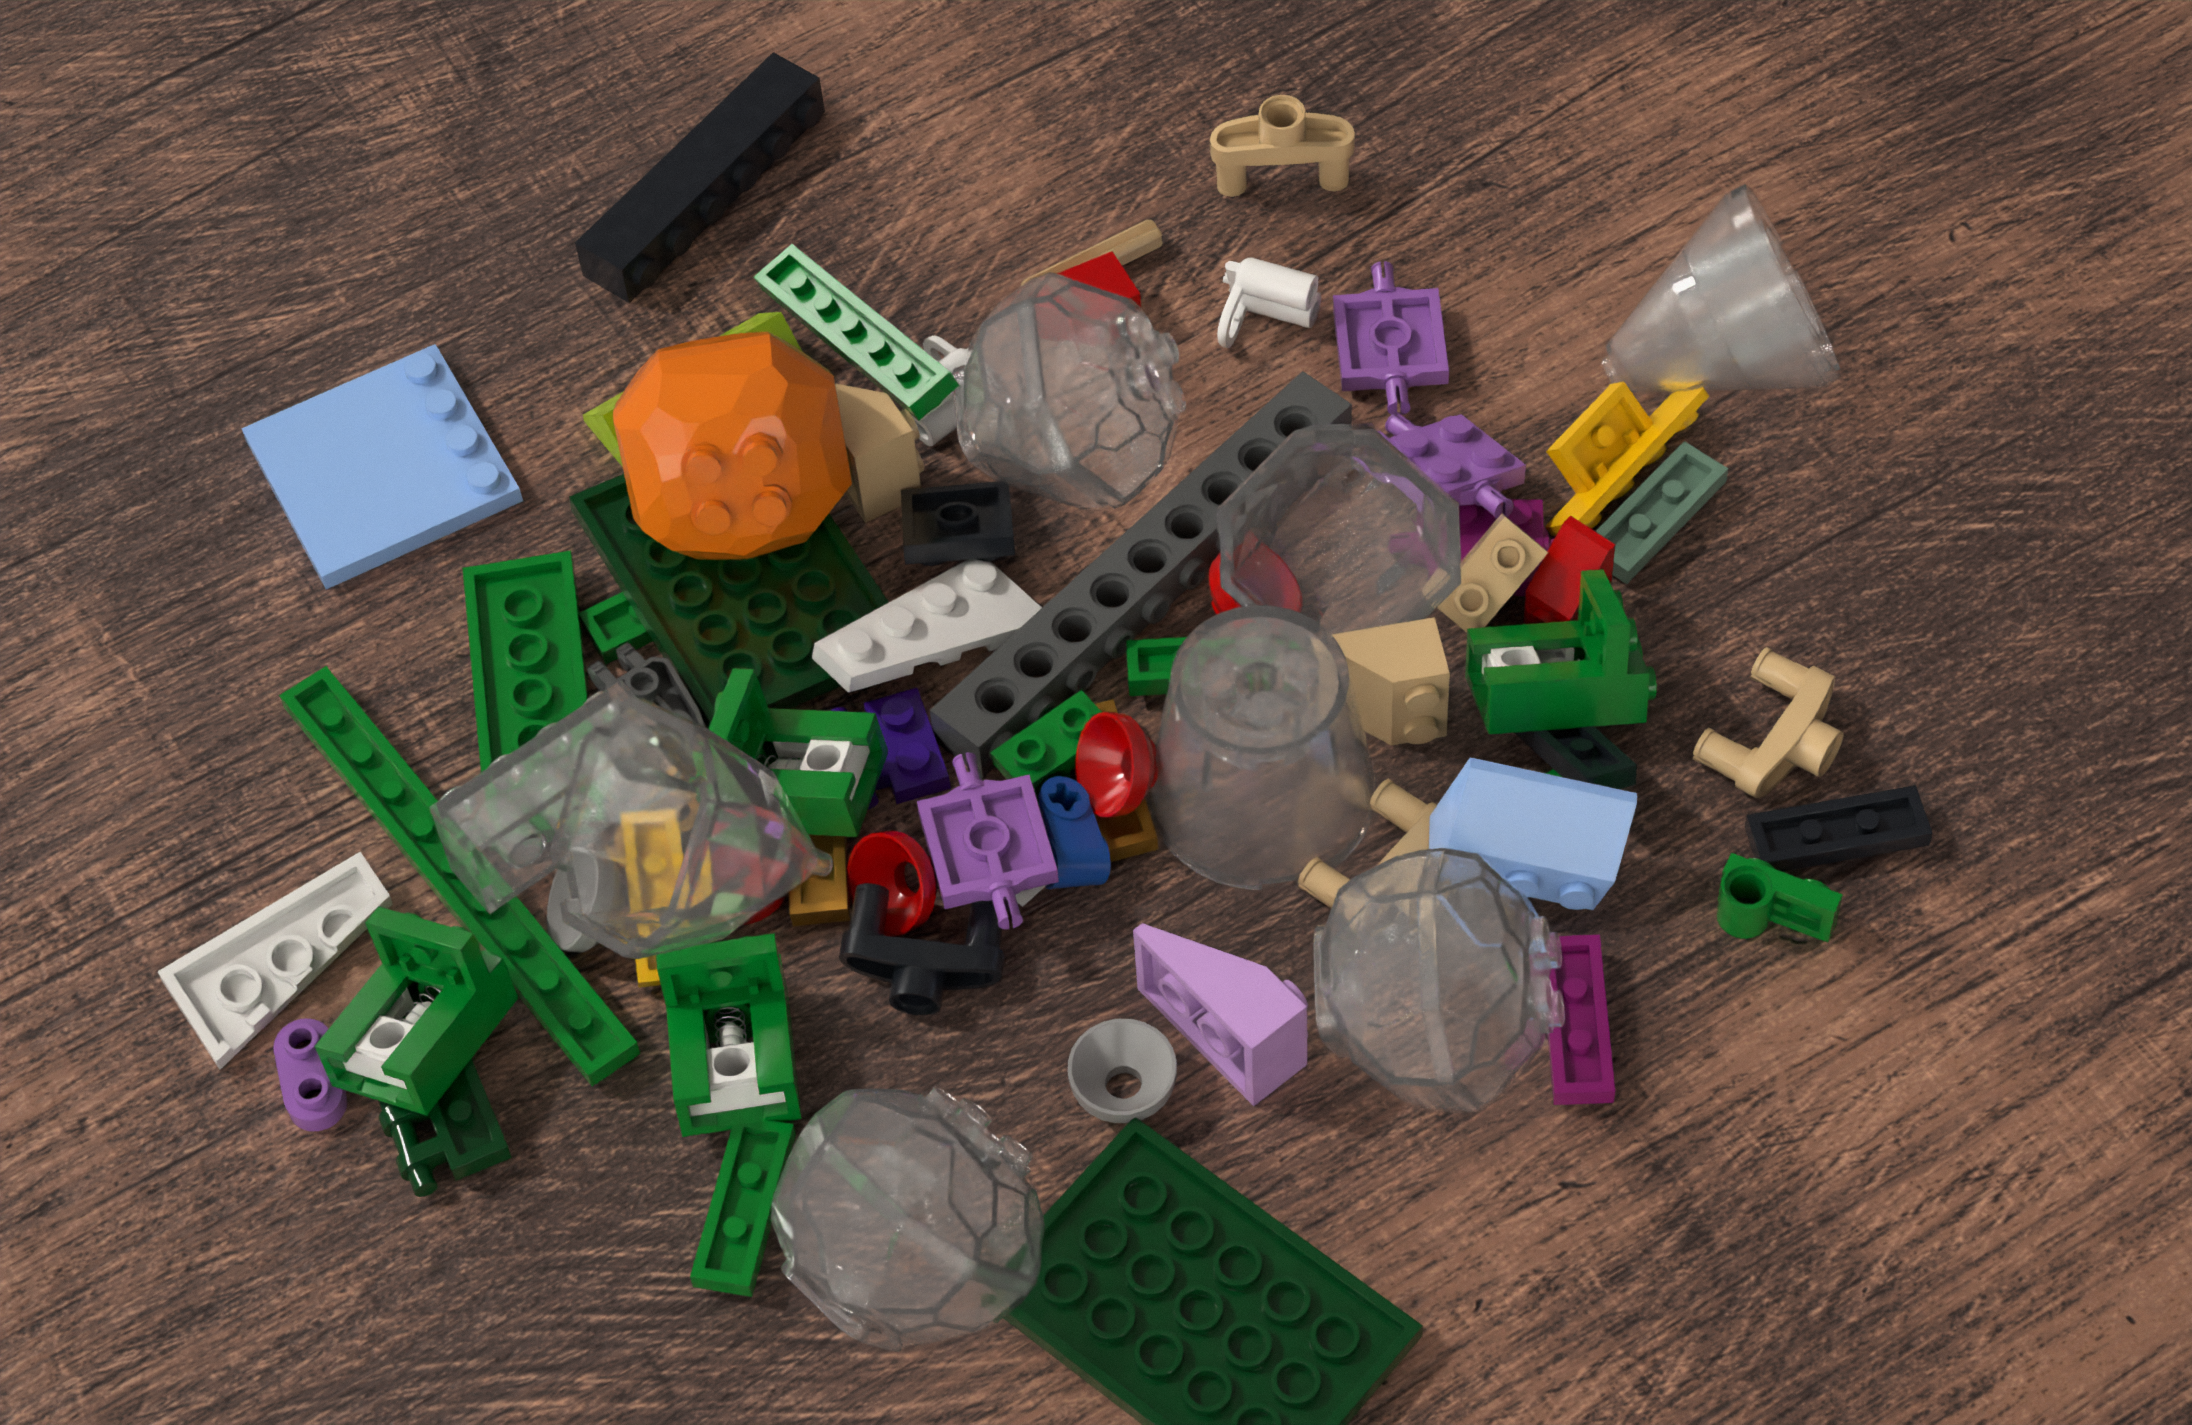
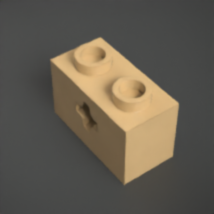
(1492, 574)

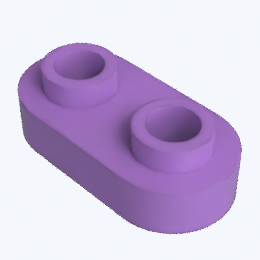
(303, 1072)

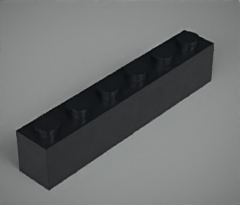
(700, 177)

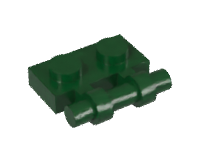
(465, 1136)

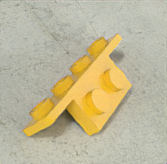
(1612, 445)

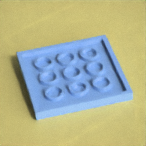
(381, 466)

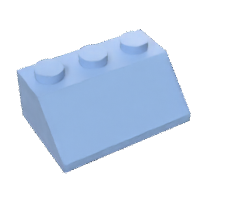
(1537, 829)

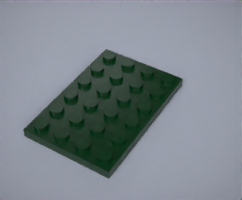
(732, 611)
(1201, 1301)

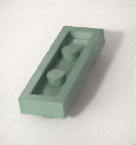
(1661, 508)

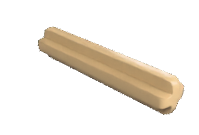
(1125, 245)

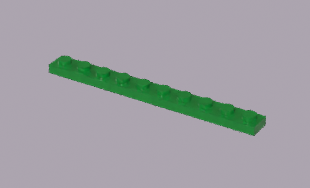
(400, 805)

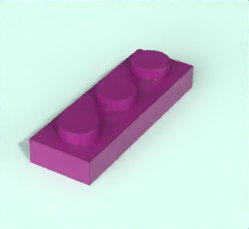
(1582, 1047)

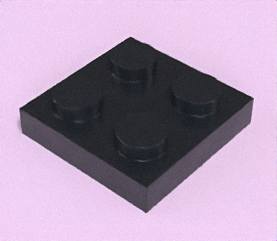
(957, 523)

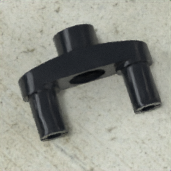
(918, 967)

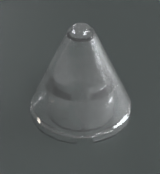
(1725, 314)

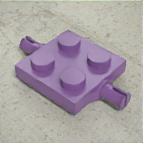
(1390, 339)
(1461, 460)
(987, 841)

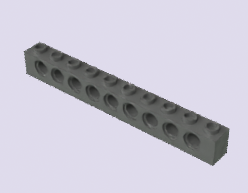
(1120, 578)

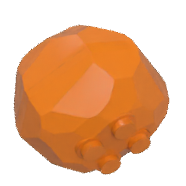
(731, 446)

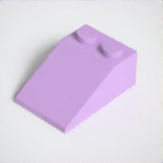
(1226, 1008)

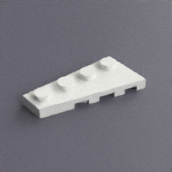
(931, 623)
(267, 960)

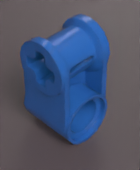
(1073, 834)

